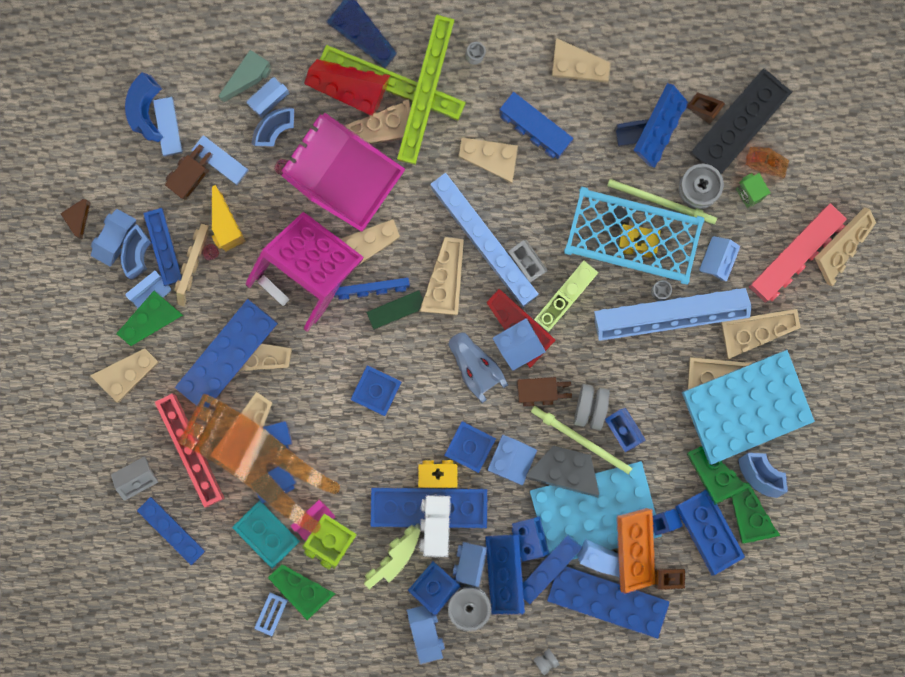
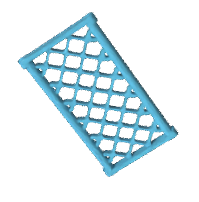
(684, 278)

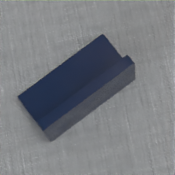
(629, 132)

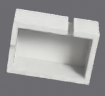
(435, 525)

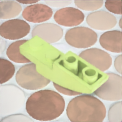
(566, 296)
(400, 553)

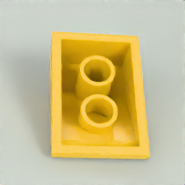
(225, 229)

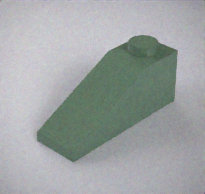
(248, 74)

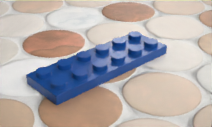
(227, 353)
(404, 506)
(606, 601)

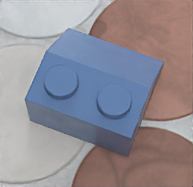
(519, 344)
(512, 460)
(470, 563)

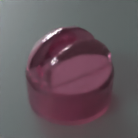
(278, 165)
(210, 248)

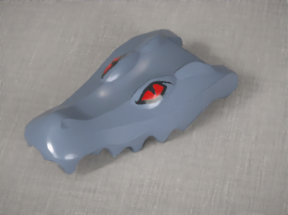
(476, 367)

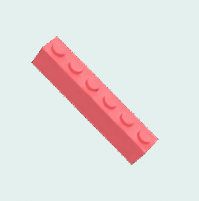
(797, 253)
(195, 463)

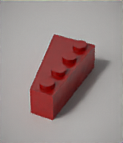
(348, 85)

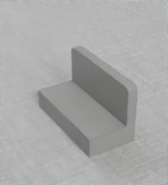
(133, 478)

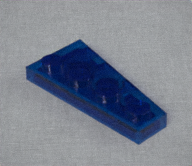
(359, 29)

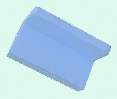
(267, 97)
(719, 257)
(146, 287)

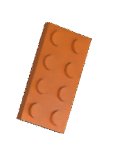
(636, 550)

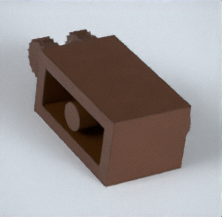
(188, 174)
(540, 390)

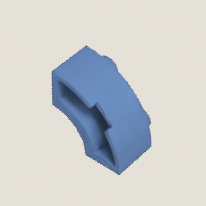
(272, 126)
(107, 246)
(133, 252)
(762, 475)
(425, 634)

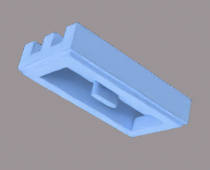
(277, 598)

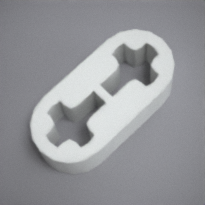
(273, 290)

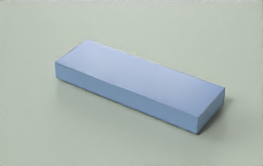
(167, 126)
(222, 161)

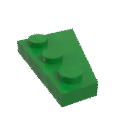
(148, 318)
(717, 478)
(751, 517)
(300, 591)

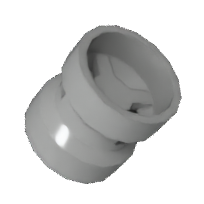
(475, 49)
(661, 287)
(546, 662)

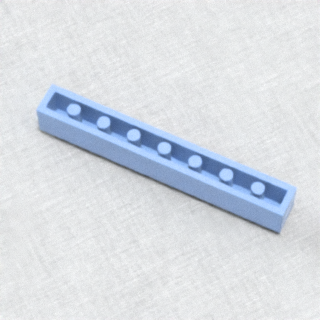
(484, 240)
(672, 314)

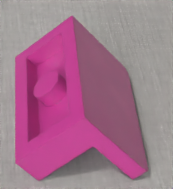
(316, 512)

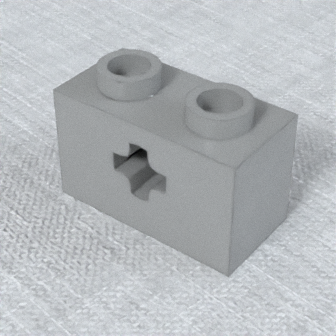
(528, 260)

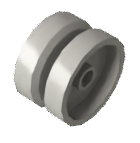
(708, 178)
(592, 407)
(479, 614)

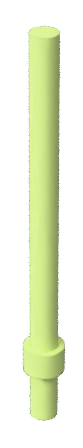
(661, 201)
(549, 419)

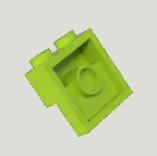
(329, 542)

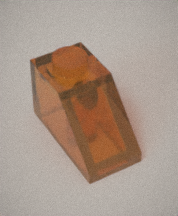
(767, 161)

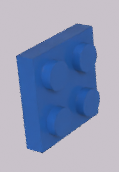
(376, 390)
(470, 447)
(434, 588)

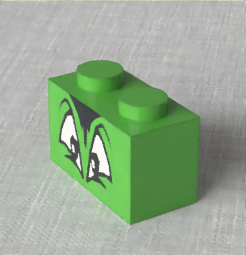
(752, 189)

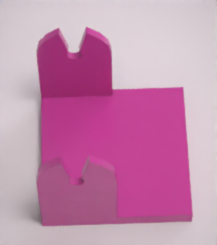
(310, 258)

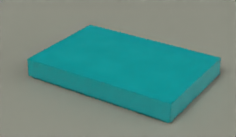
(266, 534)

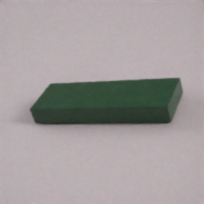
(395, 310)

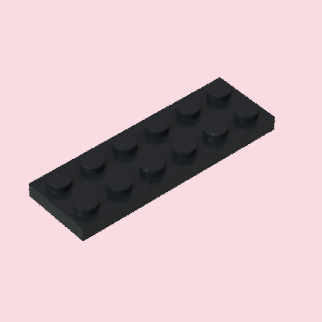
(741, 121)

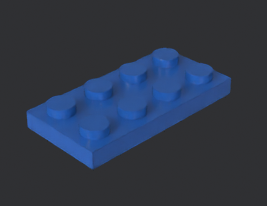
(661, 125)
(710, 532)
(505, 574)

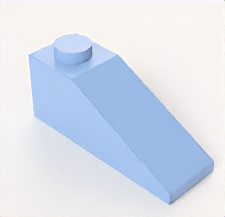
(599, 558)

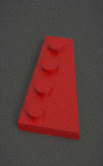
(510, 314)

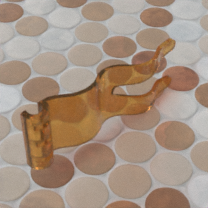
(246, 450)

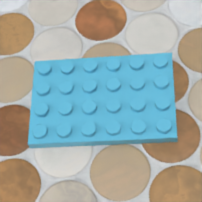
(748, 407)
(592, 517)

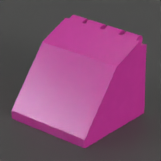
(342, 172)

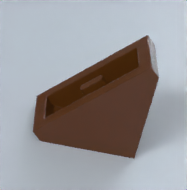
(705, 107)
(76, 217)
(669, 579)

